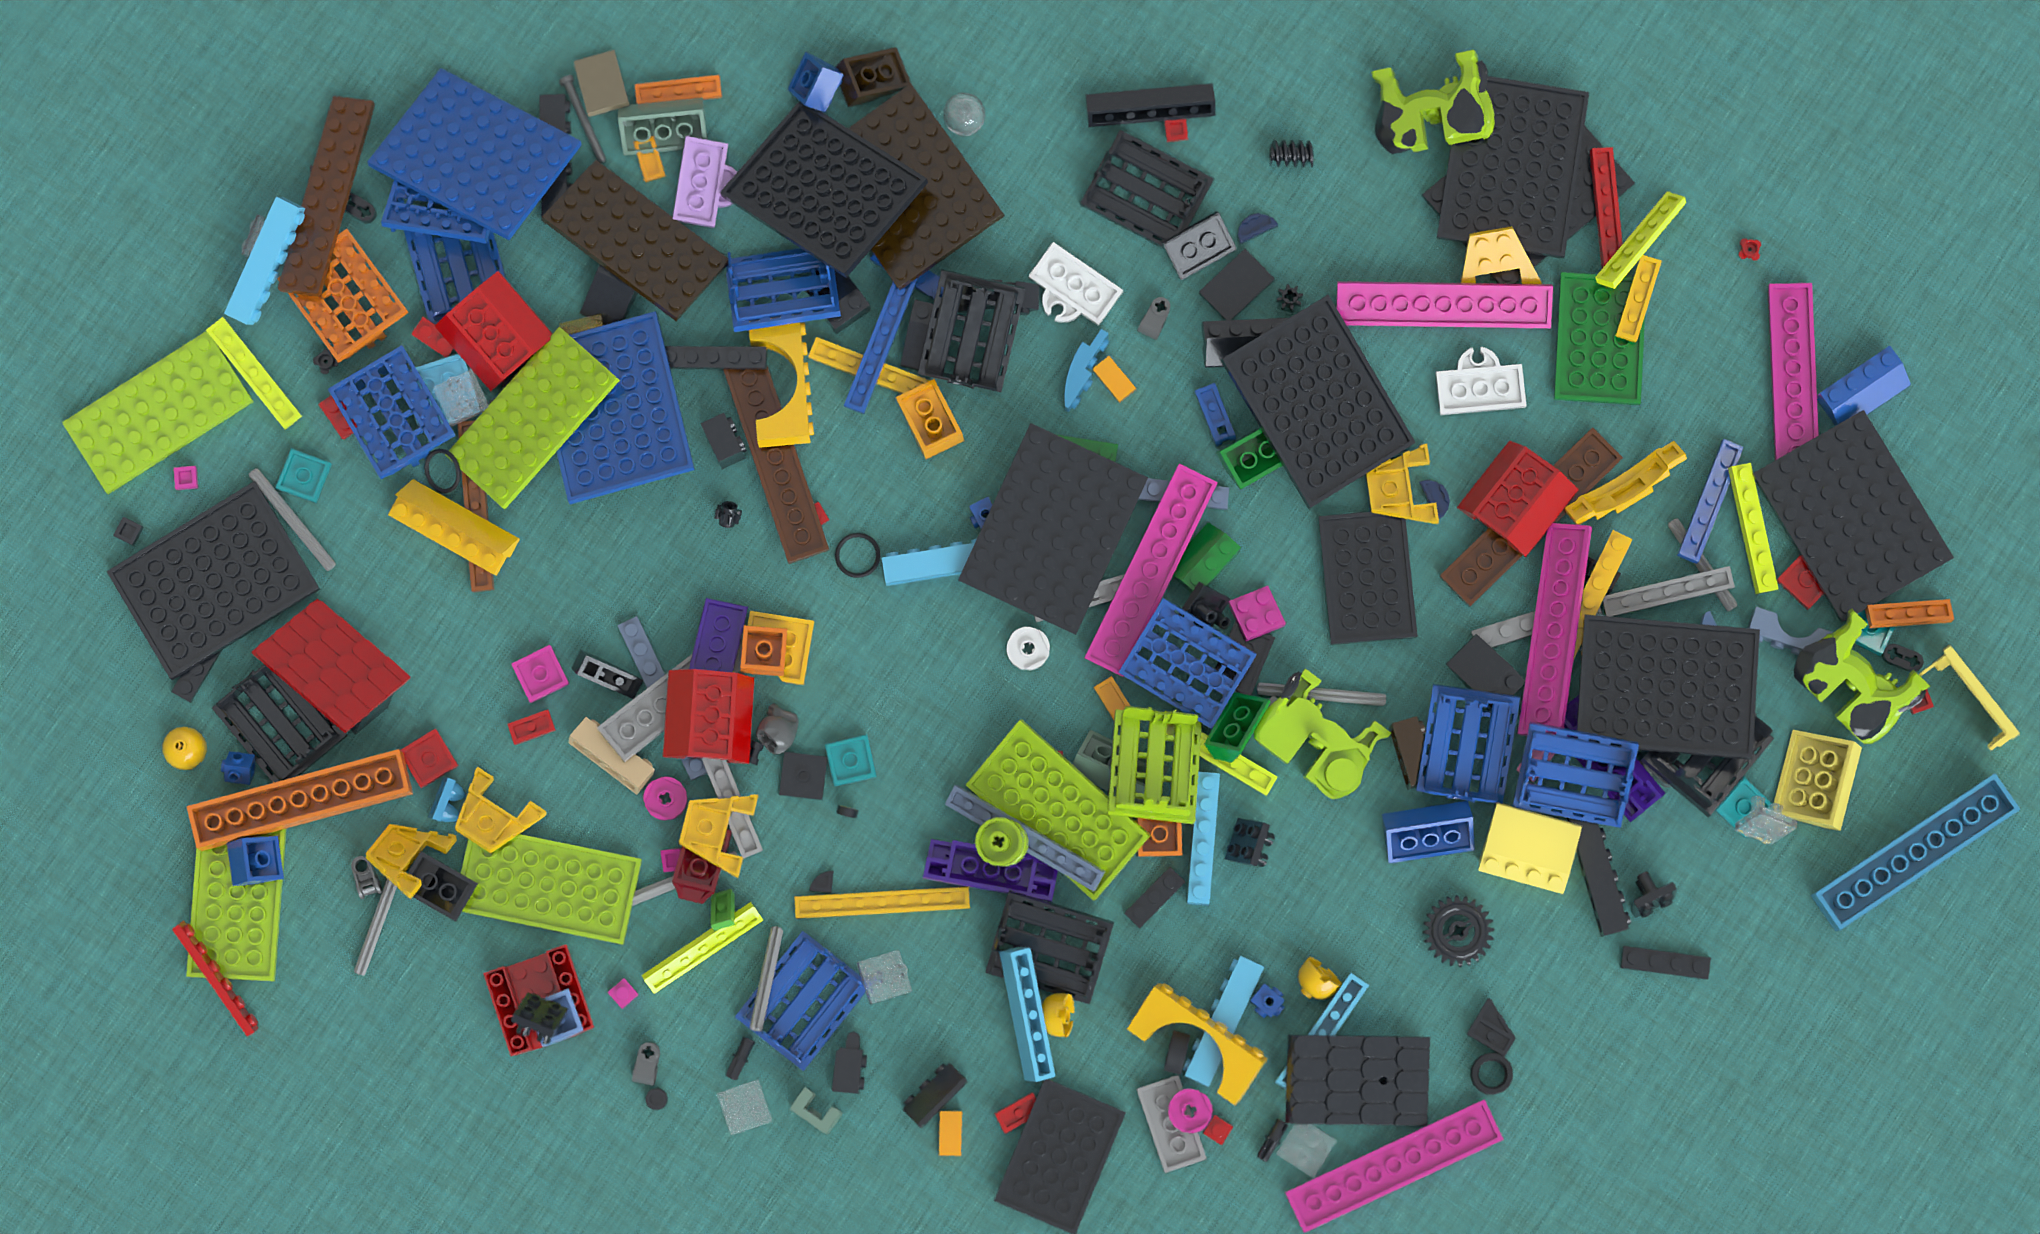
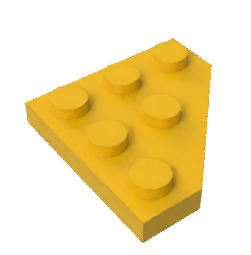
(797, 645)

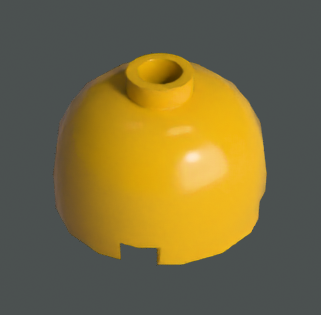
(193, 750)
(1317, 981)
(1056, 1014)

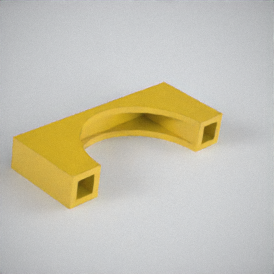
(792, 422)
(1239, 1059)

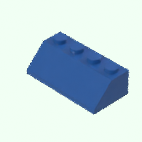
(1865, 387)
(1428, 831)

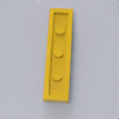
(1638, 298)

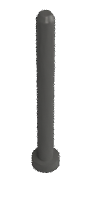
(567, 83)

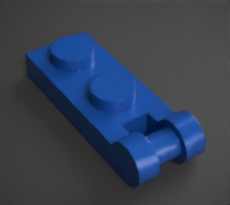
(1215, 414)

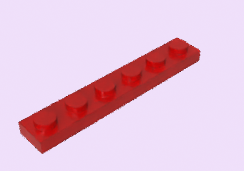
(1606, 202)
(211, 971)

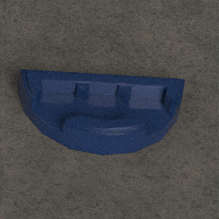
(1254, 226)
(1436, 494)

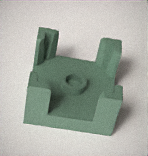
(812, 1116)

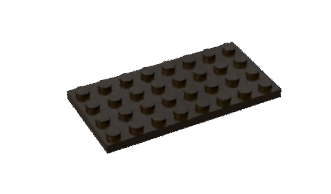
(635, 240)

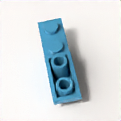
(1078, 376)

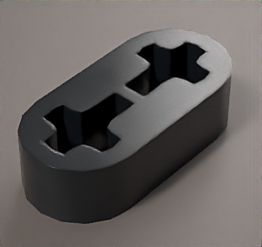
(360, 203)
(1904, 653)

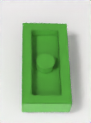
(722, 909)

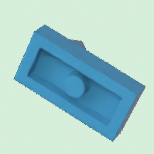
(441, 809)

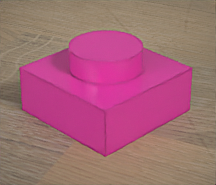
(186, 478)
(670, 859)
(623, 993)

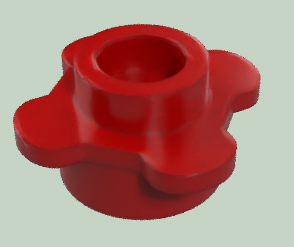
(1754, 245)

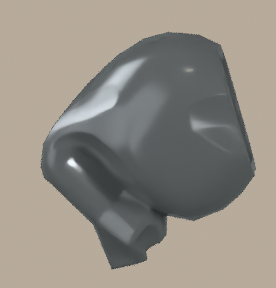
(777, 729)

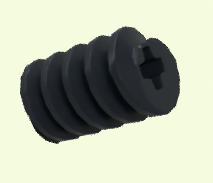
(1291, 153)

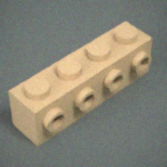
(591, 743)

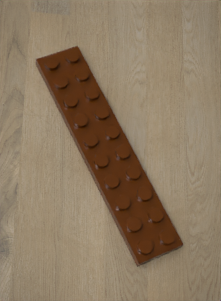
(326, 196)
(777, 467)
(1492, 556)

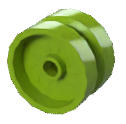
(989, 839)

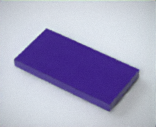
(718, 636)

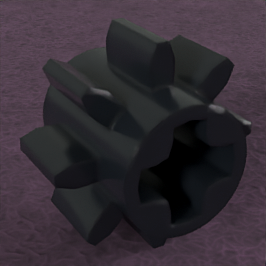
(1293, 293)
(728, 514)

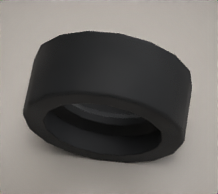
(1176, 1052)
(1474, 1075)

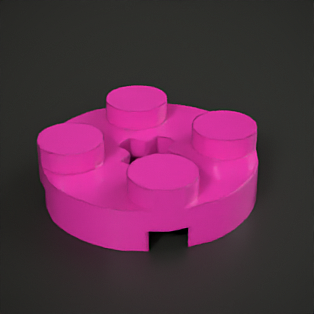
(660, 787)
(1185, 1122)

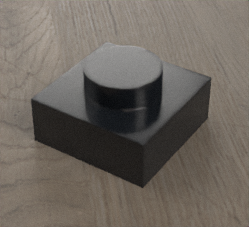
(128, 531)

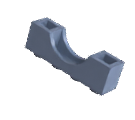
(1772, 632)

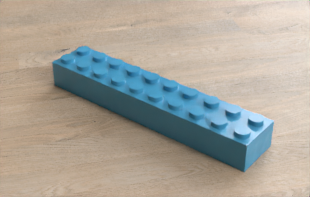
(1915, 852)

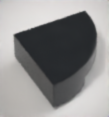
(823, 882)

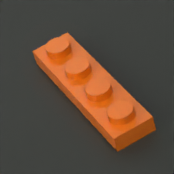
(698, 87)
(1909, 613)

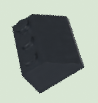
(934, 1094)

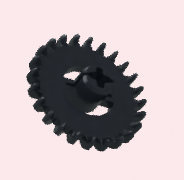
(1440, 942)

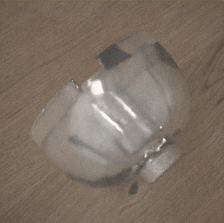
(964, 122)

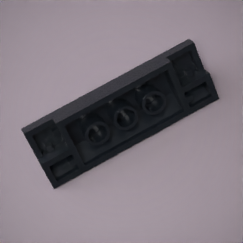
(1227, 336)

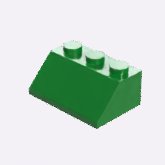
(1249, 458)
(1205, 557)
(1235, 726)

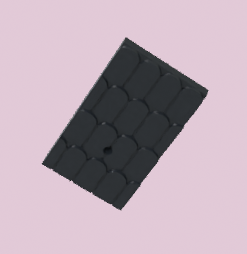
(1357, 1080)

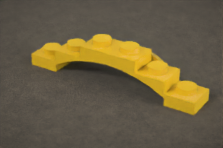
(1627, 487)

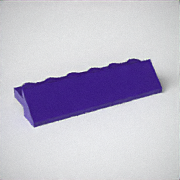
(1643, 789)
(962, 865)

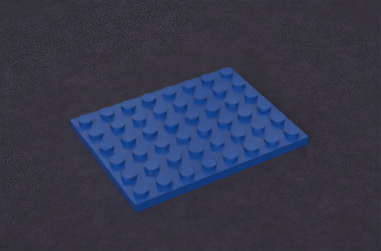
(474, 154)
(638, 426)

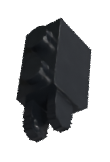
(849, 1067)

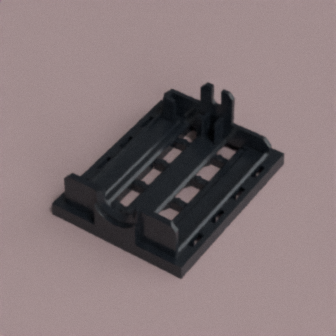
(1161, 169)
(998, 335)
(258, 739)
(1718, 781)
(1048, 977)

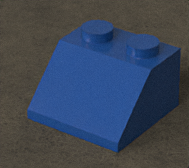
(815, 82)
(255, 860)

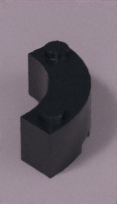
(1029, 304)

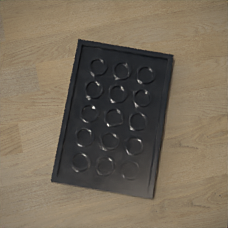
(1367, 578)
(1059, 1156)

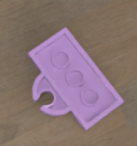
(700, 182)

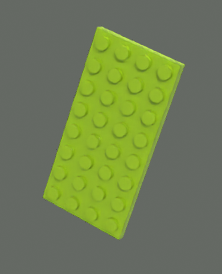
(157, 412)
(532, 417)
(1057, 800)
(553, 887)
(235, 921)

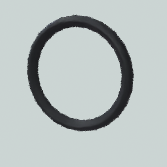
(458, 472)
(857, 575)

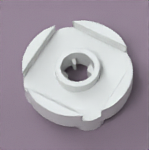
(1039, 653)

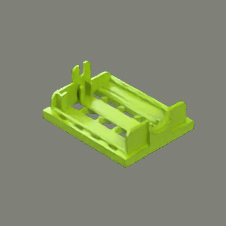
(1183, 769)

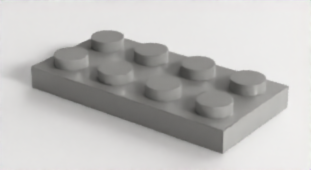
(1174, 1147)

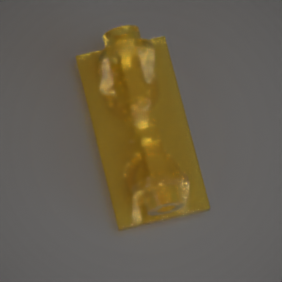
(582, 324)

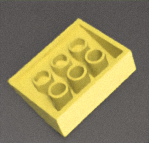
(1817, 779)
(1529, 848)

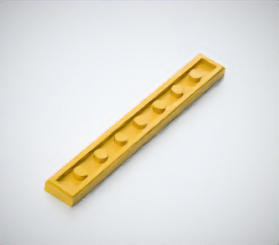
(882, 902)

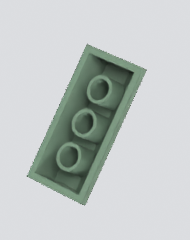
(665, 121)
(1095, 763)

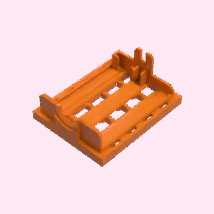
(367, 281)

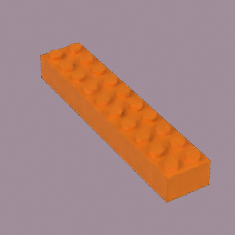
(299, 800)

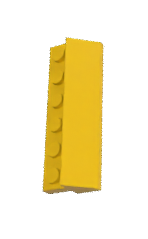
(453, 526)

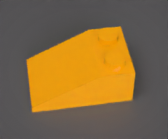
(930, 419)

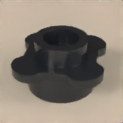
(325, 355)

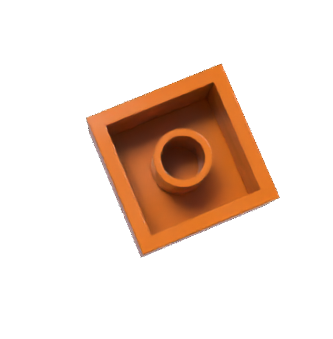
(763, 650)
(1164, 838)

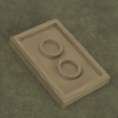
(601, 83)

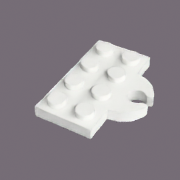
(1073, 287)
(1480, 385)

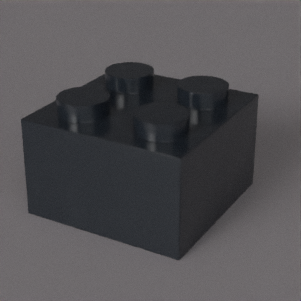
(721, 437)

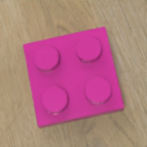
(1256, 613)
(540, 674)

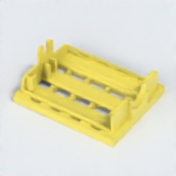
(1952, 658)

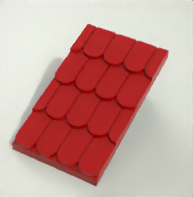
(332, 667)

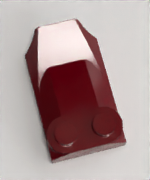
(695, 876)

